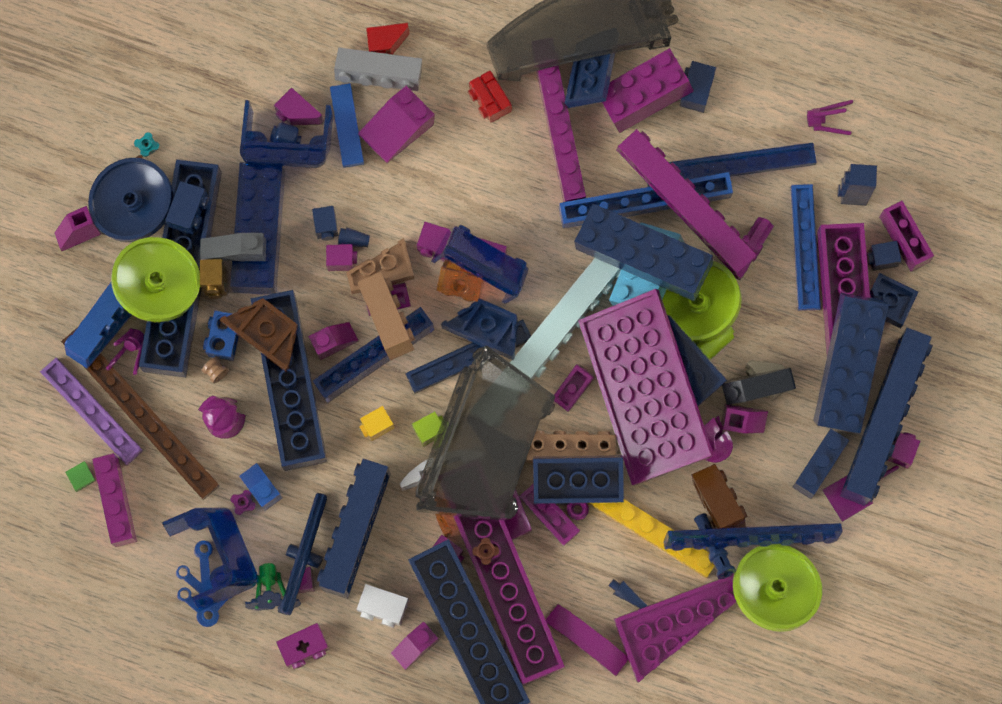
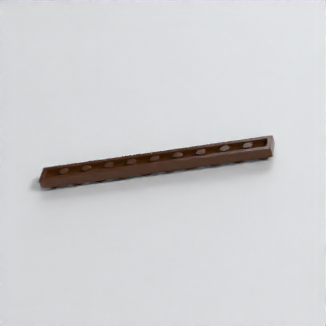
(151, 426)

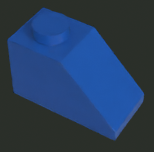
(260, 487)

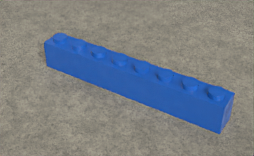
(641, 200)

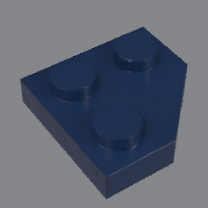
(896, 295)

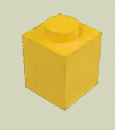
(376, 424)

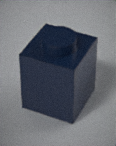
(325, 223)
(884, 256)

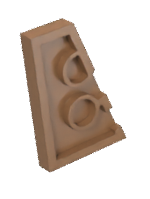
(392, 262)

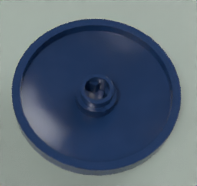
(130, 199)

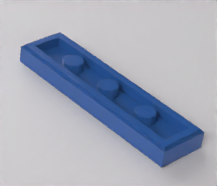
(346, 125)

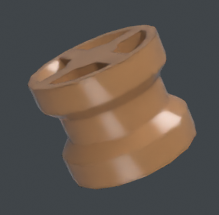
(215, 370)

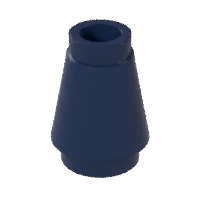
(353, 237)

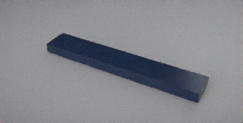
(453, 363)

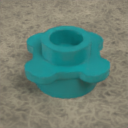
(146, 150)

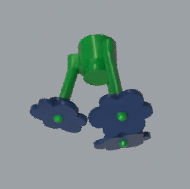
(268, 576)

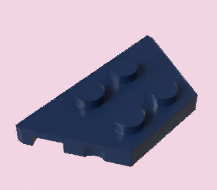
(486, 326)

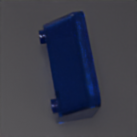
(256, 149)
(483, 261)
(237, 571)

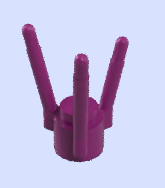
(817, 117)
(133, 341)

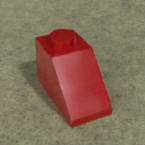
(387, 38)

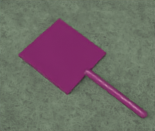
(842, 506)

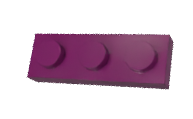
(551, 517)

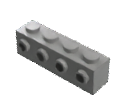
(377, 69)

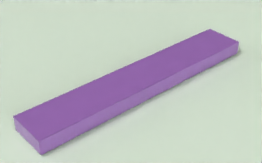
(91, 411)

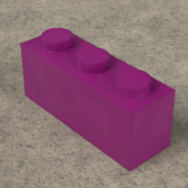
(908, 236)

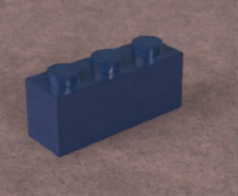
(857, 184)
(820, 463)

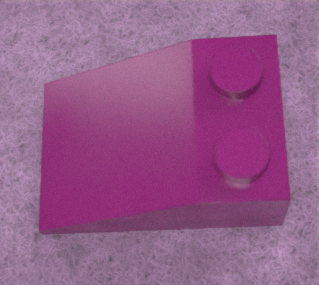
(397, 124)

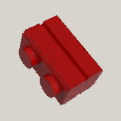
(489, 96)

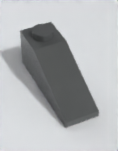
(234, 247)

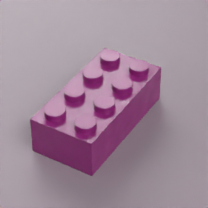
(646, 90)

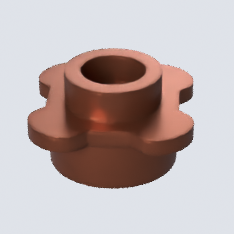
(485, 557)

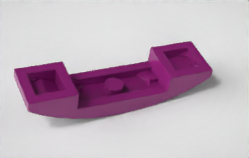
(587, 639)

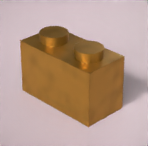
(213, 278)

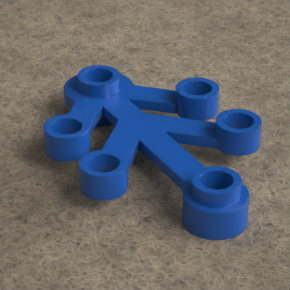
(200, 587)

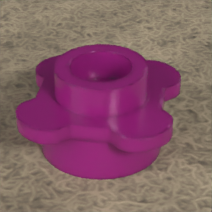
(245, 496)

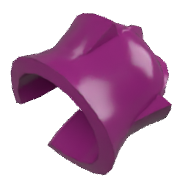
(222, 417)
(720, 442)

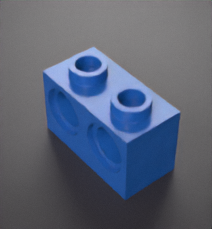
(220, 335)

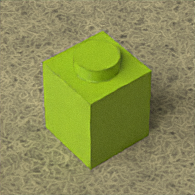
(427, 428)

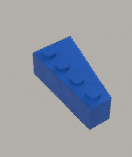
(97, 329)

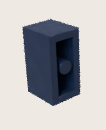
(701, 80)
(187, 208)

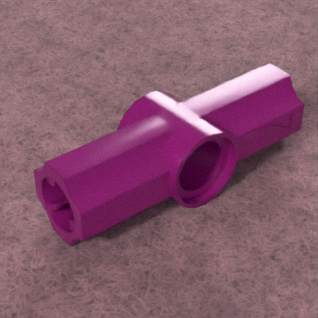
(756, 237)

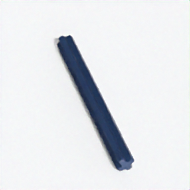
(303, 554)

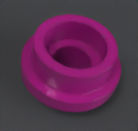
(577, 516)

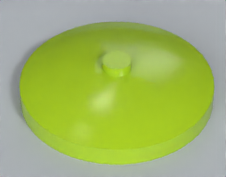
(155, 279)
(713, 309)
(777, 587)

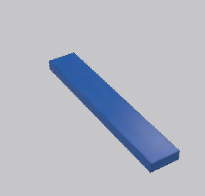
(805, 247)

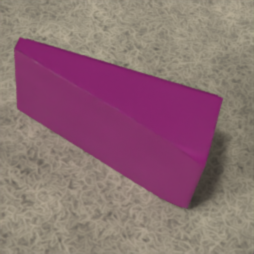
(573, 387)

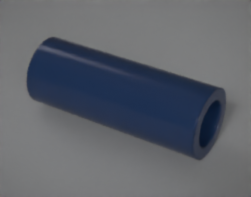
(314, 559)

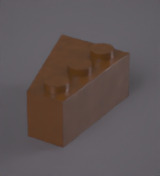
(718, 498)

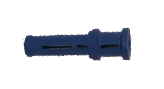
(716, 556)

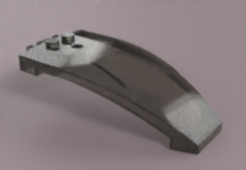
(578, 30)

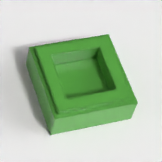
(80, 476)

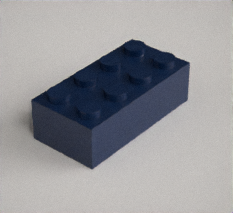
(578, 479)

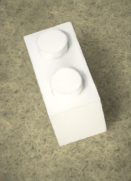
(382, 605)

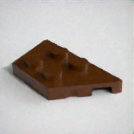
(265, 330)

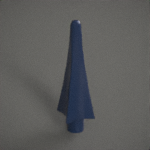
(624, 592)

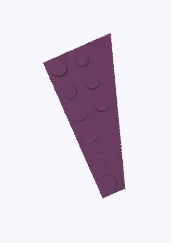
(667, 625)

